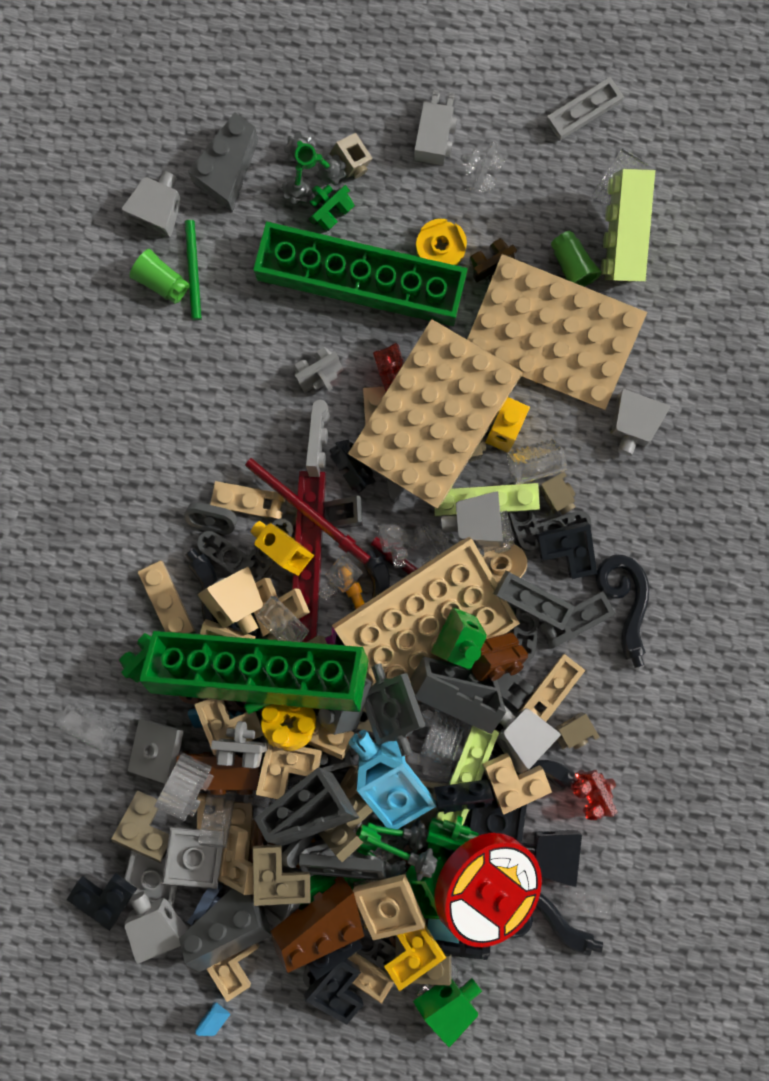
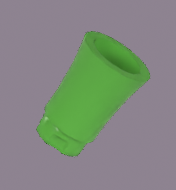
(574, 259)
(159, 277)

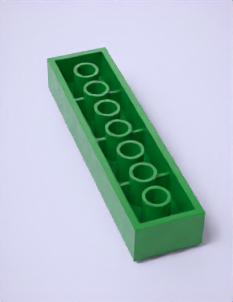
(360, 273)
(256, 670)

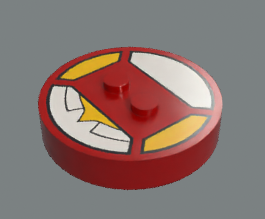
(488, 889)

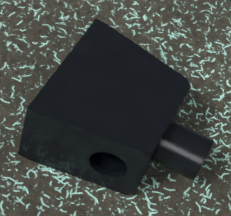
(557, 854)

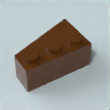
(228, 777)
(319, 928)

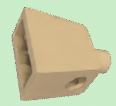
(234, 600)

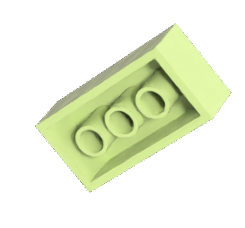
(628, 225)

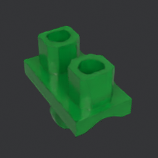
(339, 199)
(134, 664)
(448, 834)

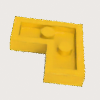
(420, 956)

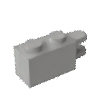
(434, 130)

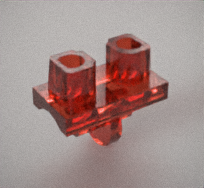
(389, 364)
(598, 792)

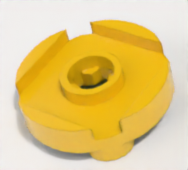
(446, 232)
(282, 736)

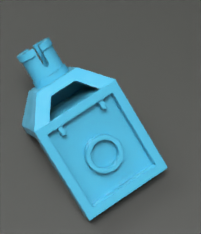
(389, 782)

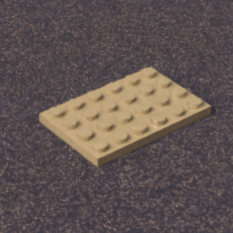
(556, 331)
(435, 413)
(408, 617)

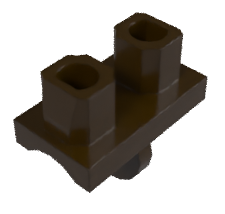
(482, 267)

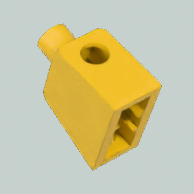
(507, 424)
(281, 547)

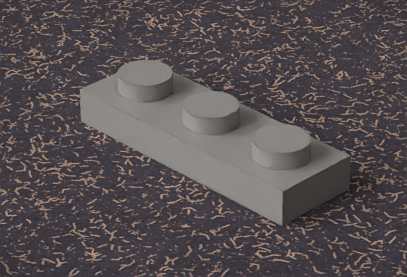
(585, 108)

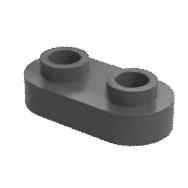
(210, 518)

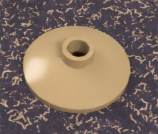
(512, 561)

